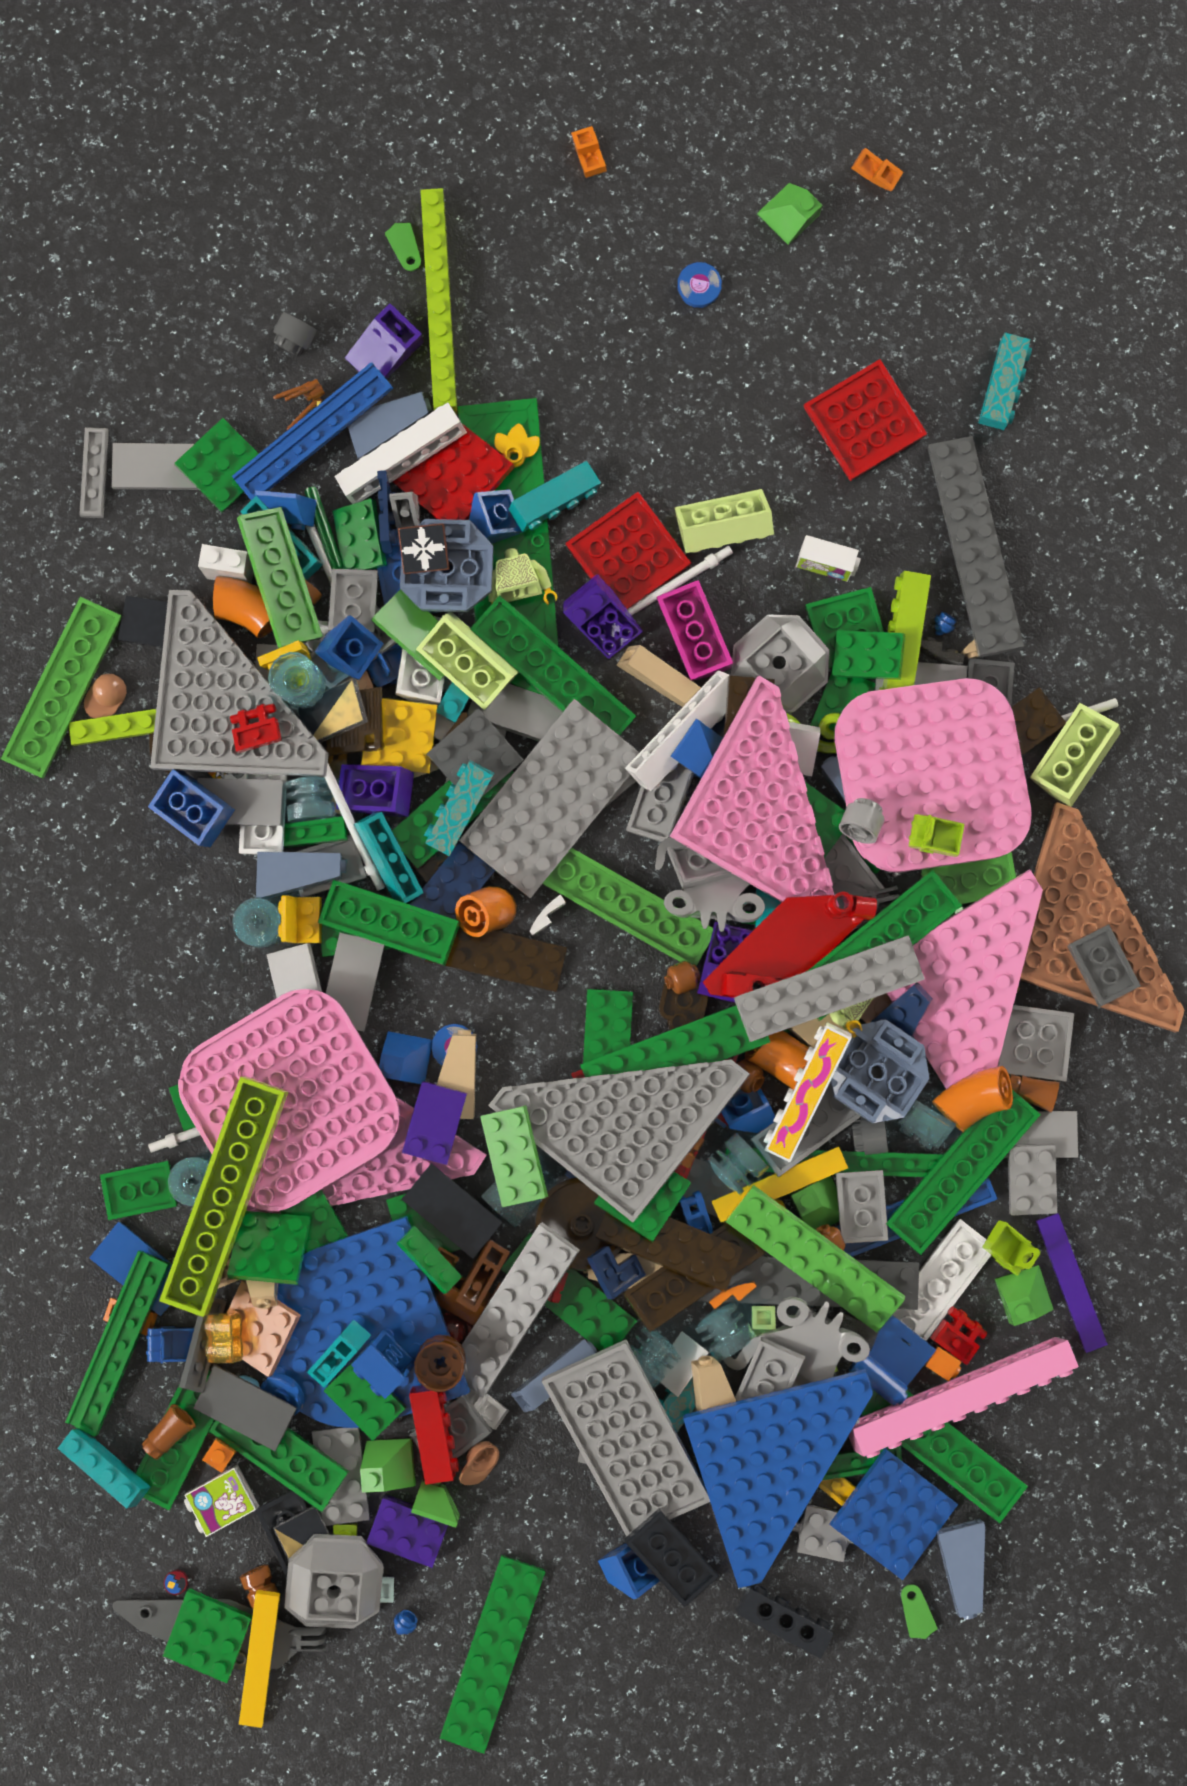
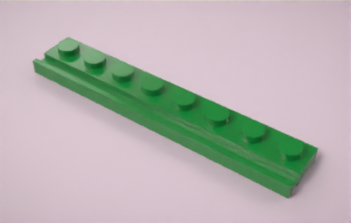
(117, 1343)

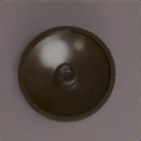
(576, 1218)

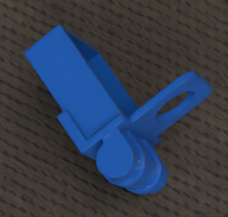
(385, 667)
(168, 1343)

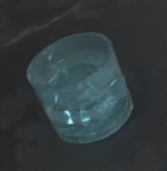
(285, 678)
(310, 797)
(266, 933)
(737, 1164)
(180, 1175)
(725, 1332)
(653, 1354)

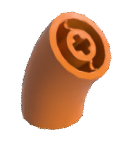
(241, 604)
(485, 911)
(780, 1057)
(976, 1097)

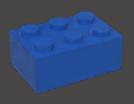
(191, 808)
(383, 1364)

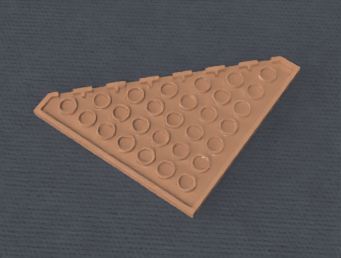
(1077, 901)

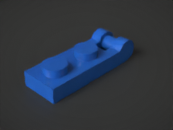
(697, 1218)

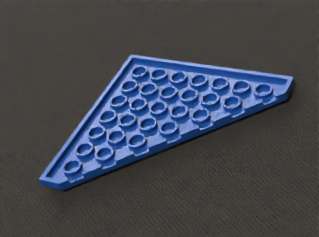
(768, 1459)

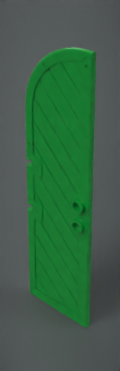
(486, 422)

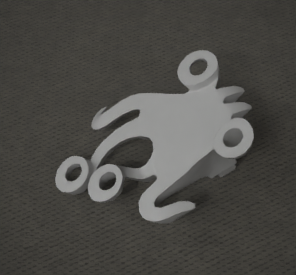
(711, 900)
(811, 1336)

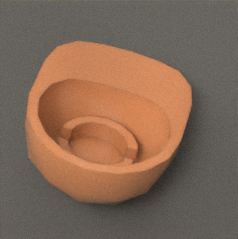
(105, 696)
(480, 1462)

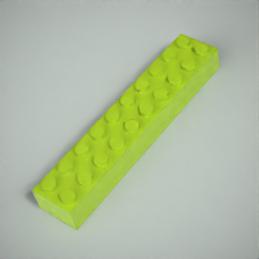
(223, 1196)

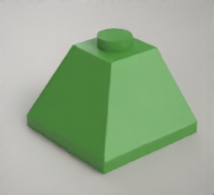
(791, 212)
(817, 1203)
(1024, 1295)
(387, 1465)
(436, 1504)

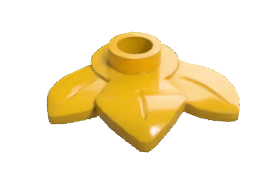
(517, 443)

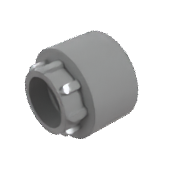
(862, 821)

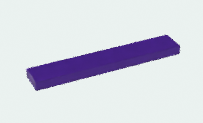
(1071, 1282)

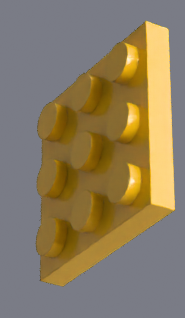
(406, 736)

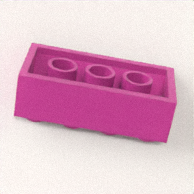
(695, 631)

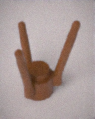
(310, 390)

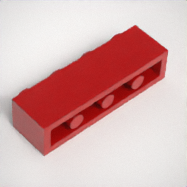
(433, 1435)

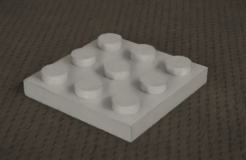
(1037, 1043)

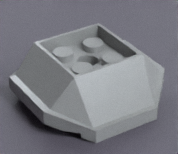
(788, 638)
(329, 1562)

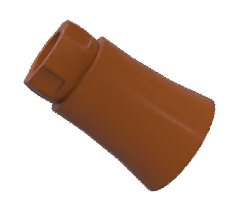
(1036, 1091)
(168, 1431)

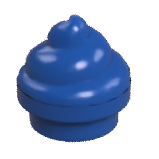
(944, 623)
(405, 1622)

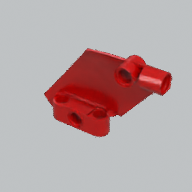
(789, 942)

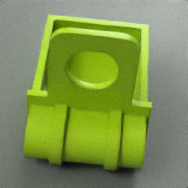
(936, 835)
(1010, 1248)

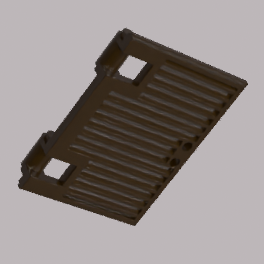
(355, 739)

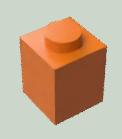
(943, 1364)
(219, 1455)

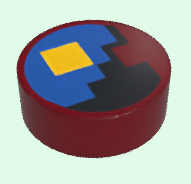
(175, 1582)

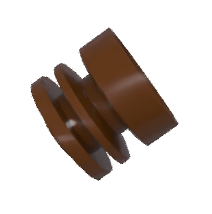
(443, 1376)

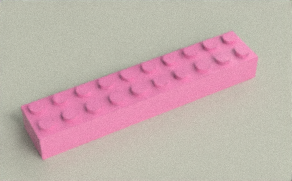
(962, 1395)

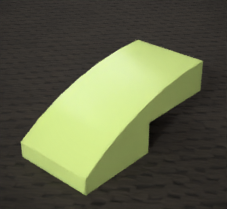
(763, 1319)

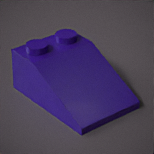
(377, 789)
(434, 1123)

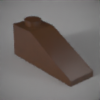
(481, 1275)

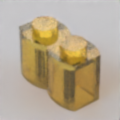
(224, 1338)

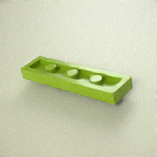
(112, 727)

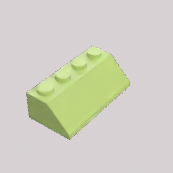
(724, 521)
(466, 660)
(1075, 754)

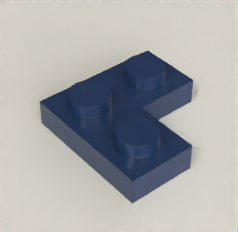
(615, 1277)

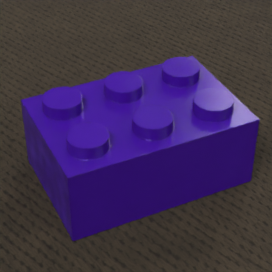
(405, 1532)

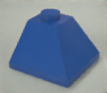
(297, 509)
(492, 515)
(349, 647)
(697, 748)
(405, 1057)
(748, 1112)
(627, 1572)

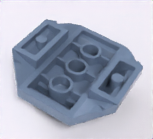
(467, 582)
(902, 1069)

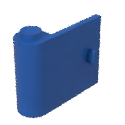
(894, 1362)

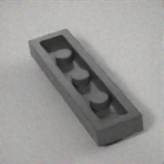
(197, 1364)

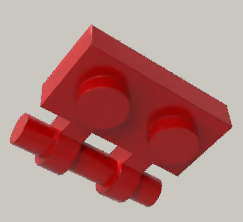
(256, 734)
(954, 1341)

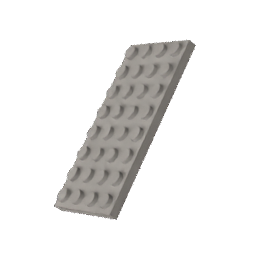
(550, 799)
(626, 1436)

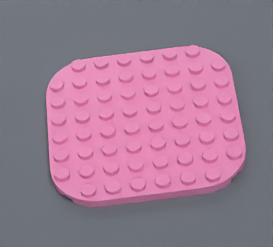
(937, 754)
(336, 1102)

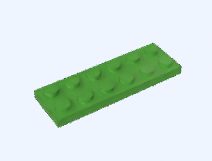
(279, 576)

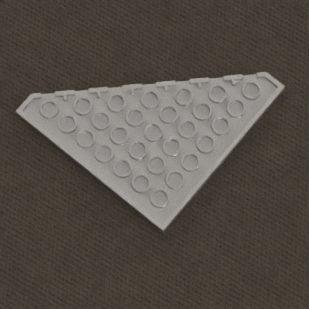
(203, 685)
(628, 1127)

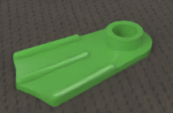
(404, 245)
(917, 1613)

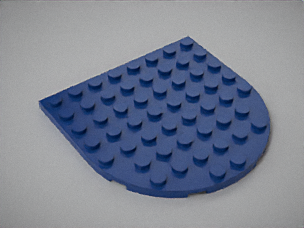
(366, 1282)

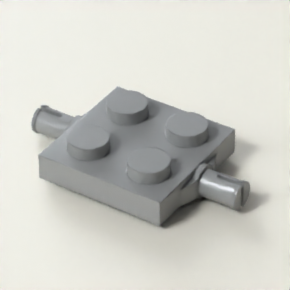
(818, 1536)

